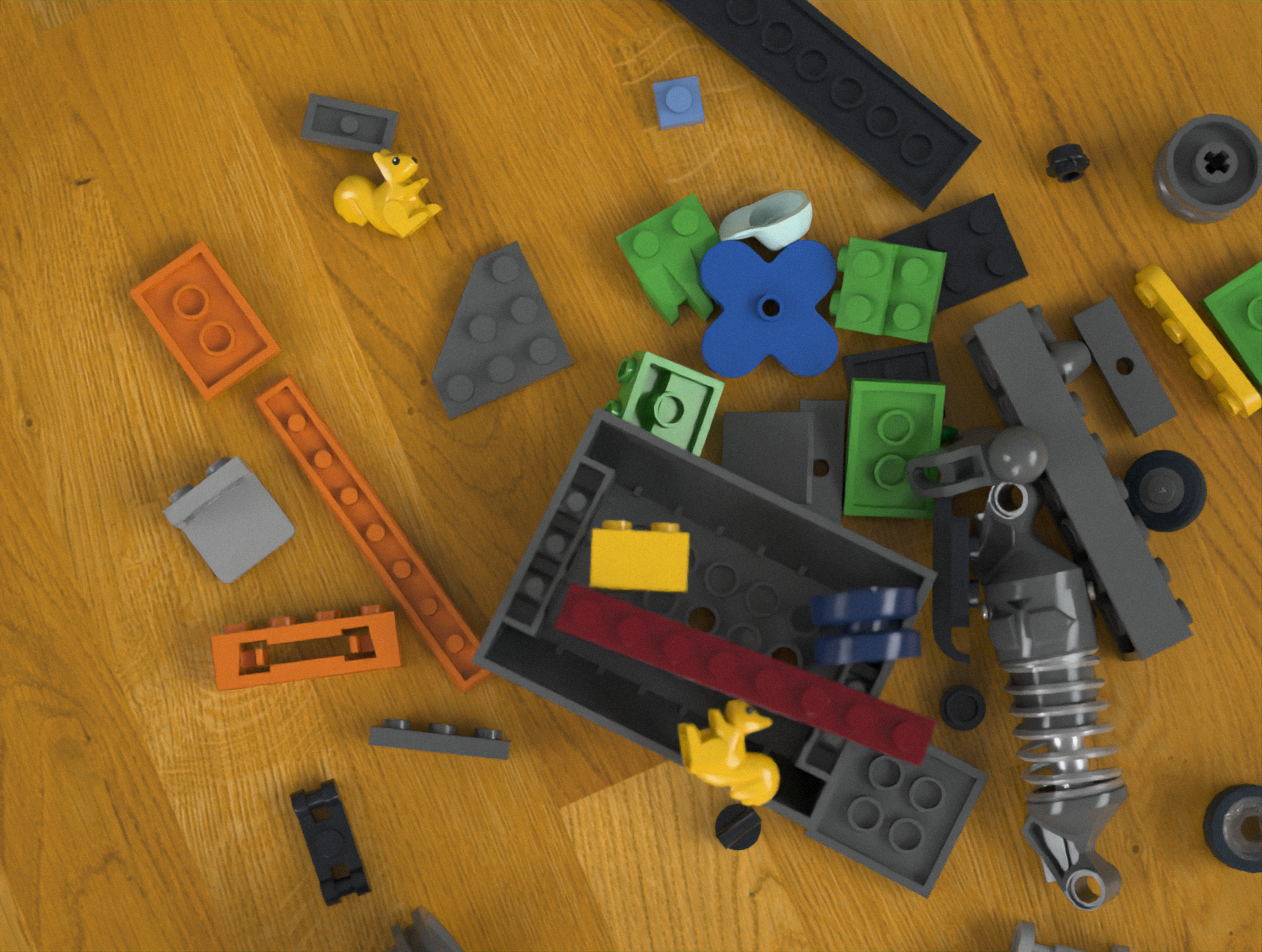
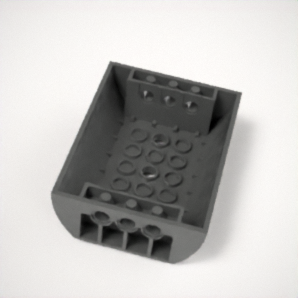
(748, 563)

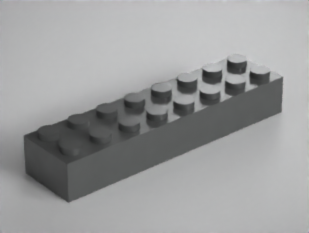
(1077, 484)

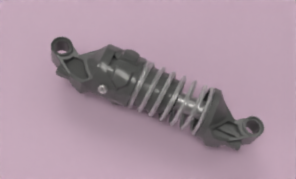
(1046, 643)

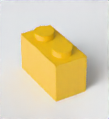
(639, 559)

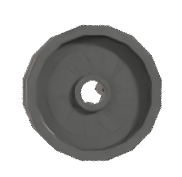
(1227, 150)

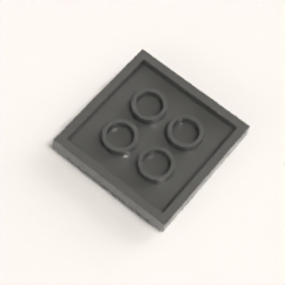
(900, 814)

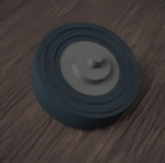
(1165, 490)

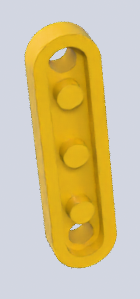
(1208, 355)

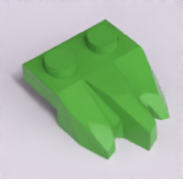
(667, 258)

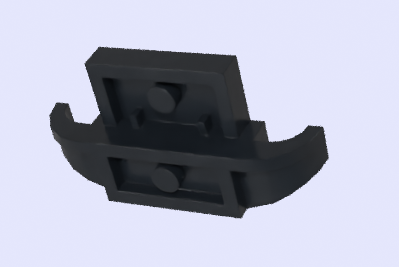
(952, 590)

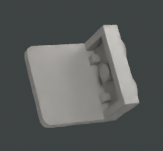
(230, 518)

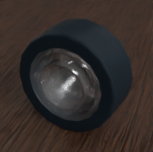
(1223, 827)

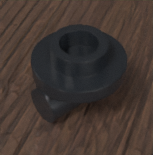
(738, 827)

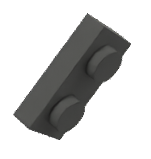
(349, 125)

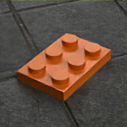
(205, 321)

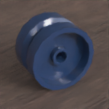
(865, 625)

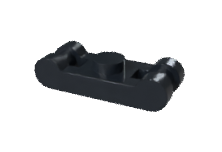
(331, 842)

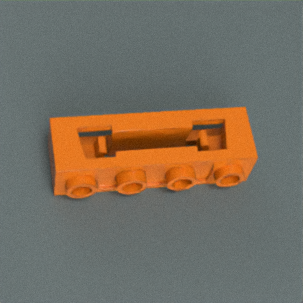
(232, 658)

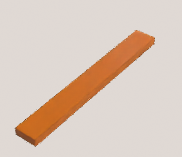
(373, 530)

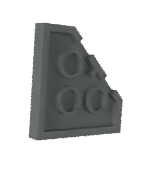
(498, 336)

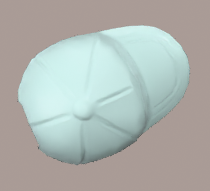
(772, 220)

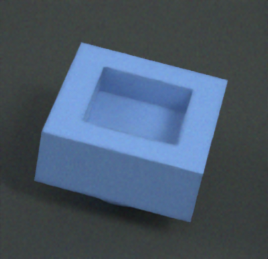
(678, 103)

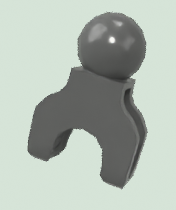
(980, 459)

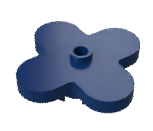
(743, 333)

